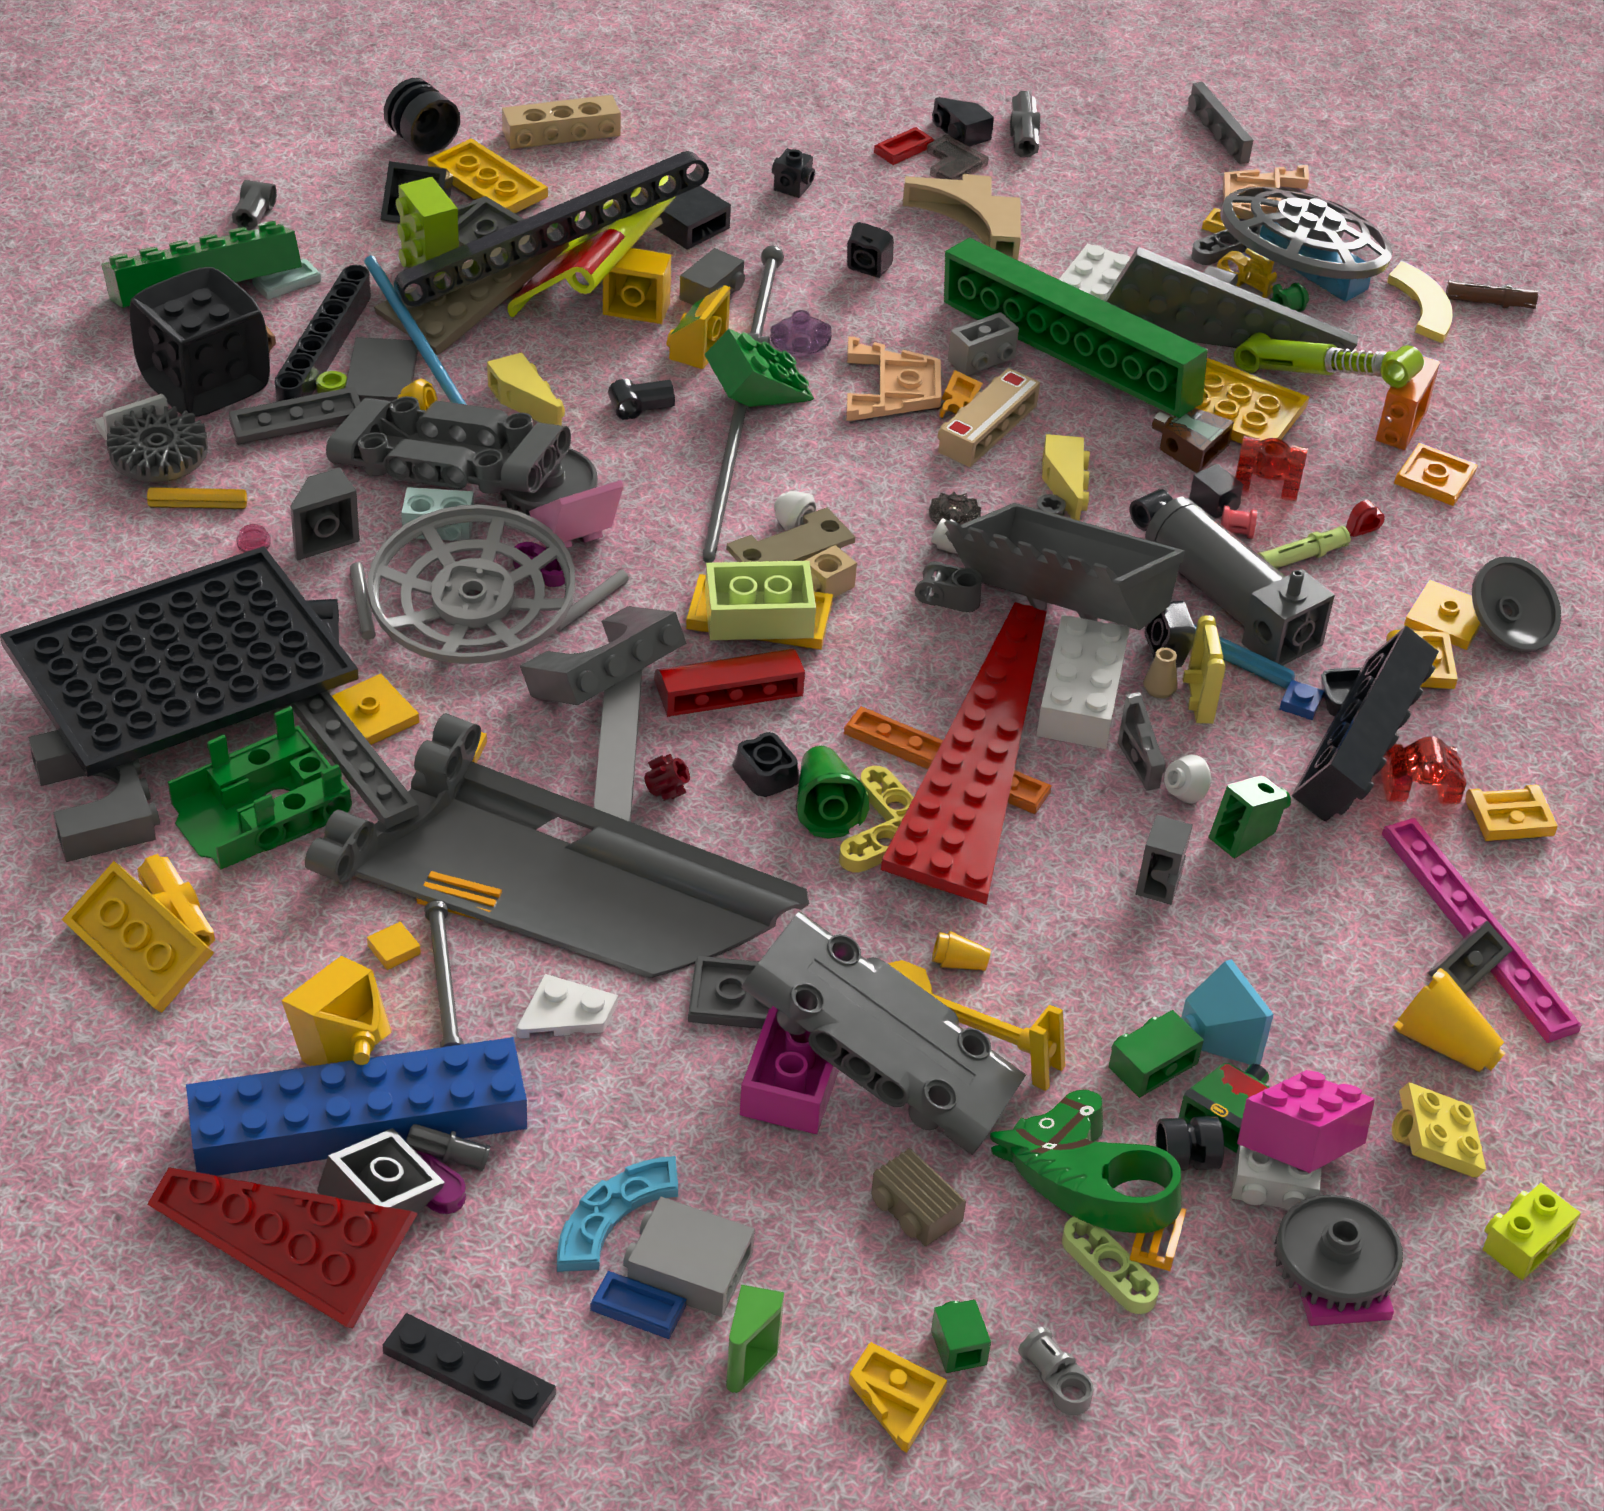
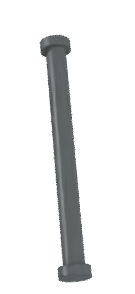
(436, 913)

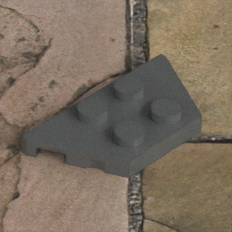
(482, 218)

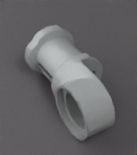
(1057, 1370)

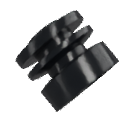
(421, 115)

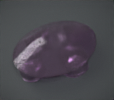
(801, 334)

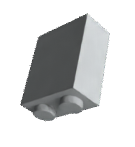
(690, 1254)

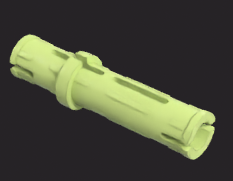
(1316, 545)

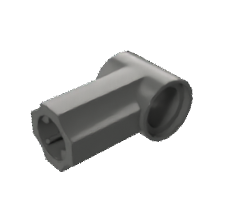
(253, 202)

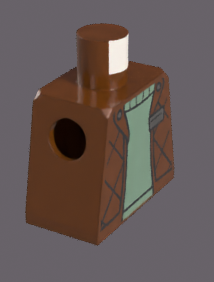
(1194, 437)

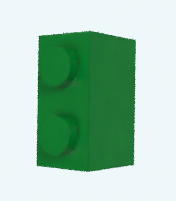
(1155, 1053)

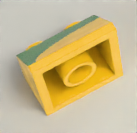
(700, 329)

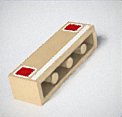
(988, 417)

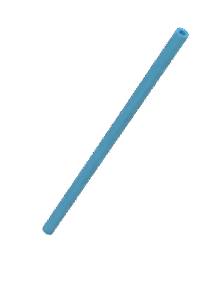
(413, 331)

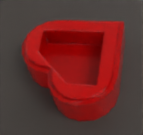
(1364, 519)

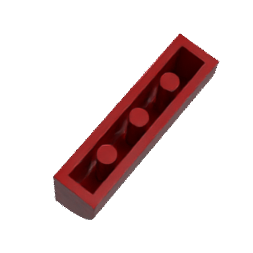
(730, 682)

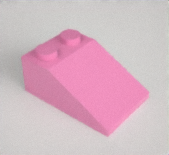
(581, 513)

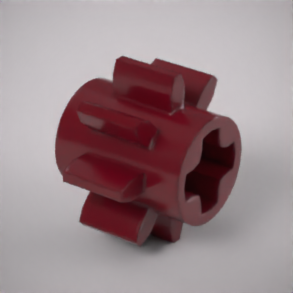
(667, 777)

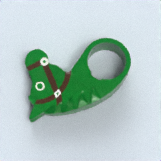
(1080, 1175)

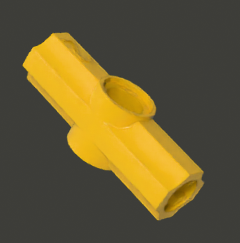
(178, 897)

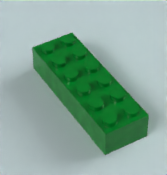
(238, 255)

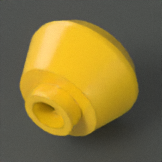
(422, 391)

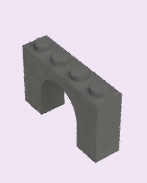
(635, 641)
(102, 825)

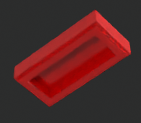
(903, 146)

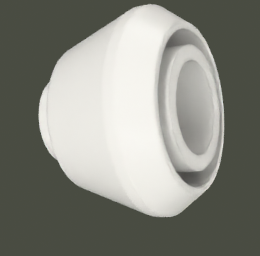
(792, 507)
(1188, 778)

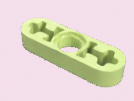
(1113, 1282)

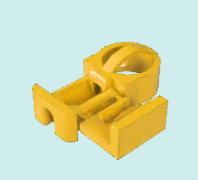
(1252, 271)

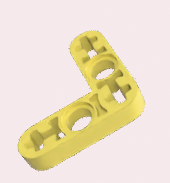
(892, 792)

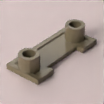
(817, 534)

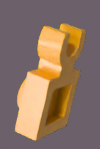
(959, 392)

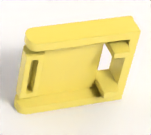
(1205, 671)

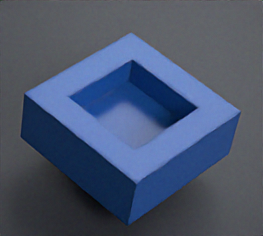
(1301, 699)

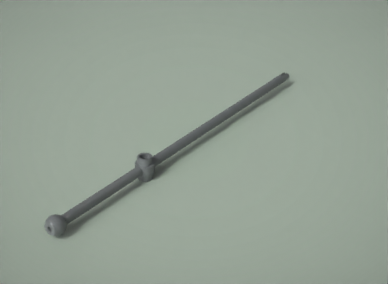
(771, 258)

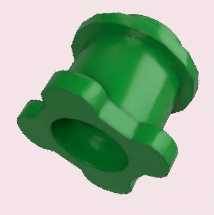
(1293, 297)

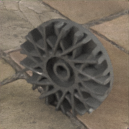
(157, 445)
(571, 476)
(1338, 1251)

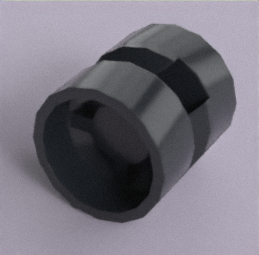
(1193, 1142)

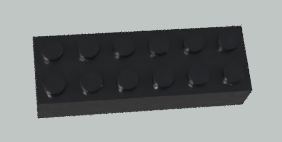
(1366, 725)

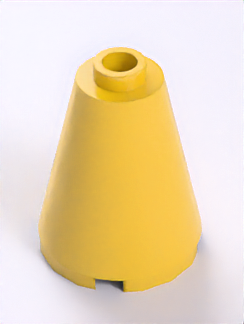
(1451, 1024)

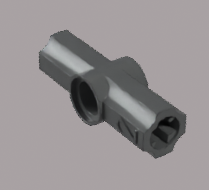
(1025, 124)

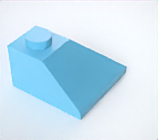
(1229, 1015)

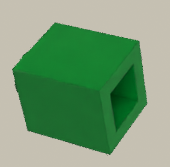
(960, 1335)

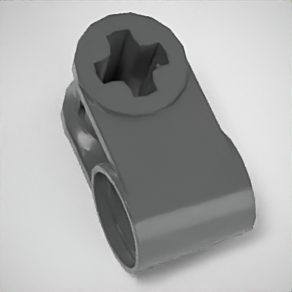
(953, 587)

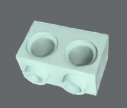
(424, 501)

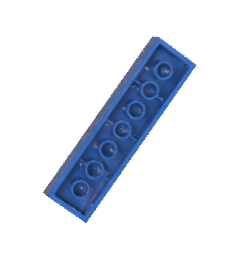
(331, 1106)

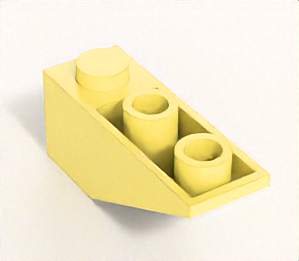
(523, 390)
(1064, 471)

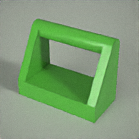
(753, 1334)

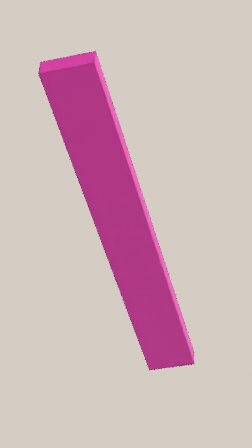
(1466, 912)

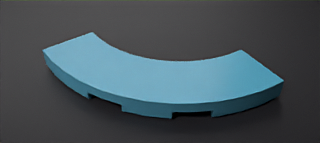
(607, 1204)

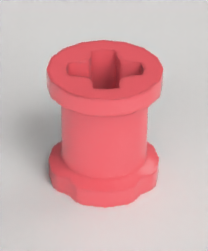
(1239, 521)

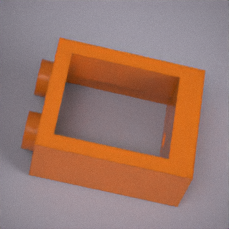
(1407, 407)

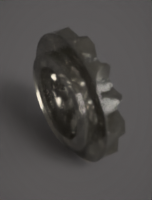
(940, 509)

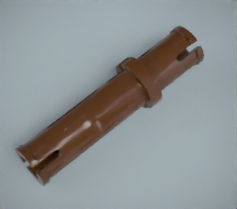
(1495, 295)

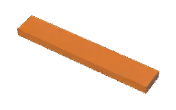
(922, 747)

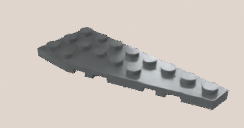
(1210, 309)

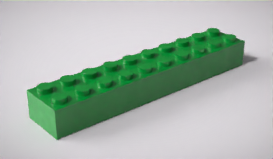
(1077, 327)

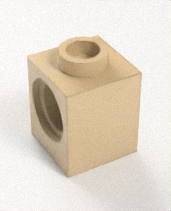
(832, 571)

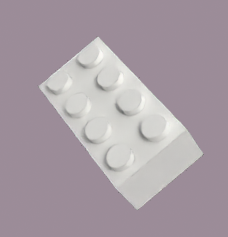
(1083, 682)

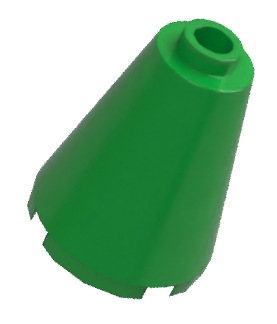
(829, 795)

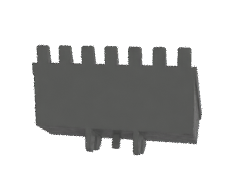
(1069, 564)

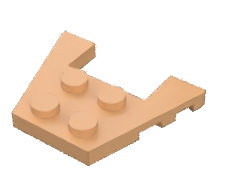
(1251, 178)
(905, 381)

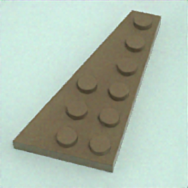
(457, 312)

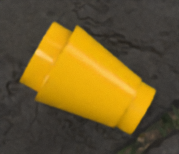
(959, 952)

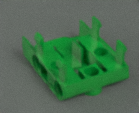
(226, 802)

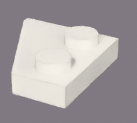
(567, 1009)

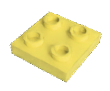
(1439, 1130)

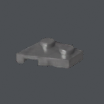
(1139, 742)

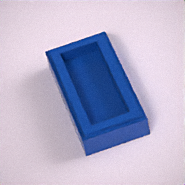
(638, 1304)

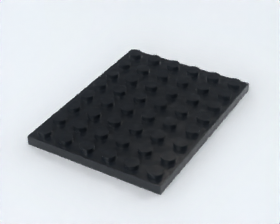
(177, 659)

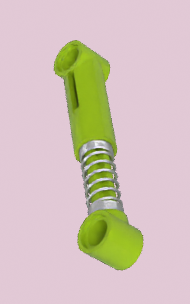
(1326, 359)

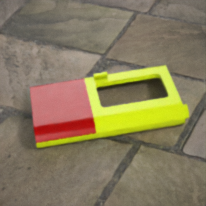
(591, 255)

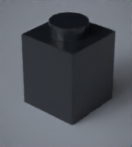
(1214, 489)

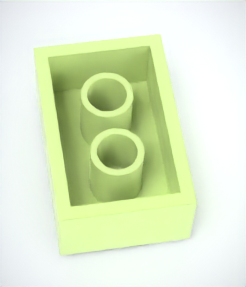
(760, 600)

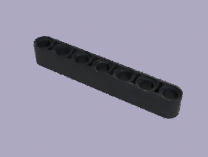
(324, 334)

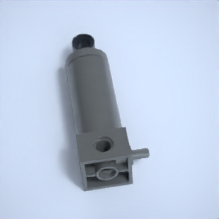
(1278, 612)

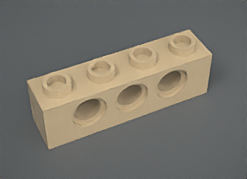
(561, 121)

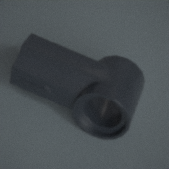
(632, 399)

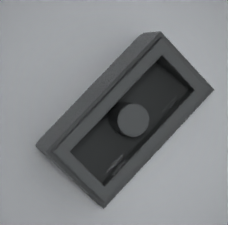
(1474, 956)

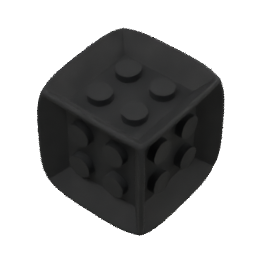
(200, 341)

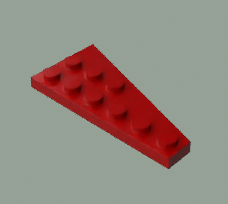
(303, 1241)

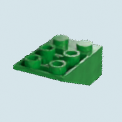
(756, 371)

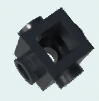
(793, 172)

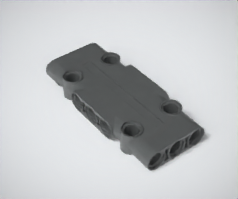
(449, 445)
(884, 1032)

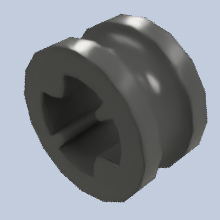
(1051, 504)

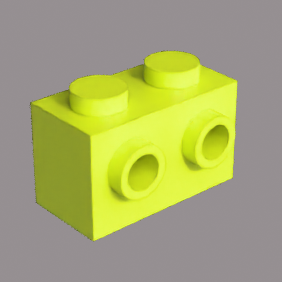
(1530, 1230)

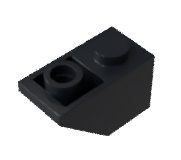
(963, 120)

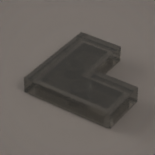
(955, 159)

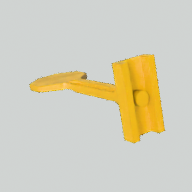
(1042, 1041)

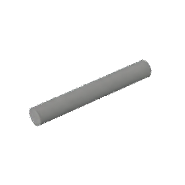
(594, 597)
(362, 601)

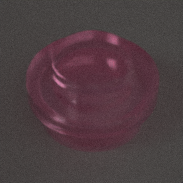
(253, 537)

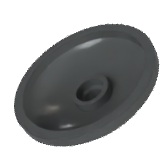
(1516, 604)

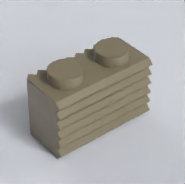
(917, 1197)

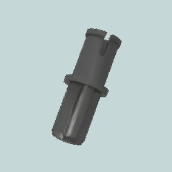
(448, 1147)

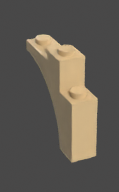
(970, 202)

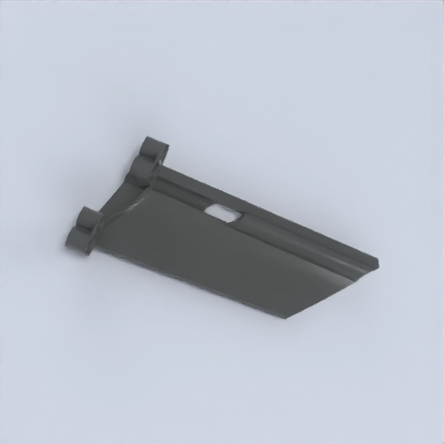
(607, 896)

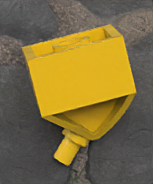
(639, 286)
(337, 1014)

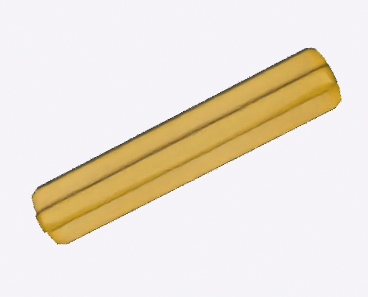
(197, 498)

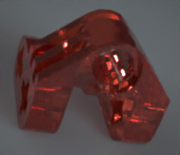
(1273, 461)
(1425, 762)

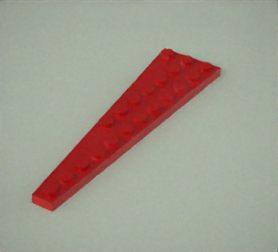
(961, 805)

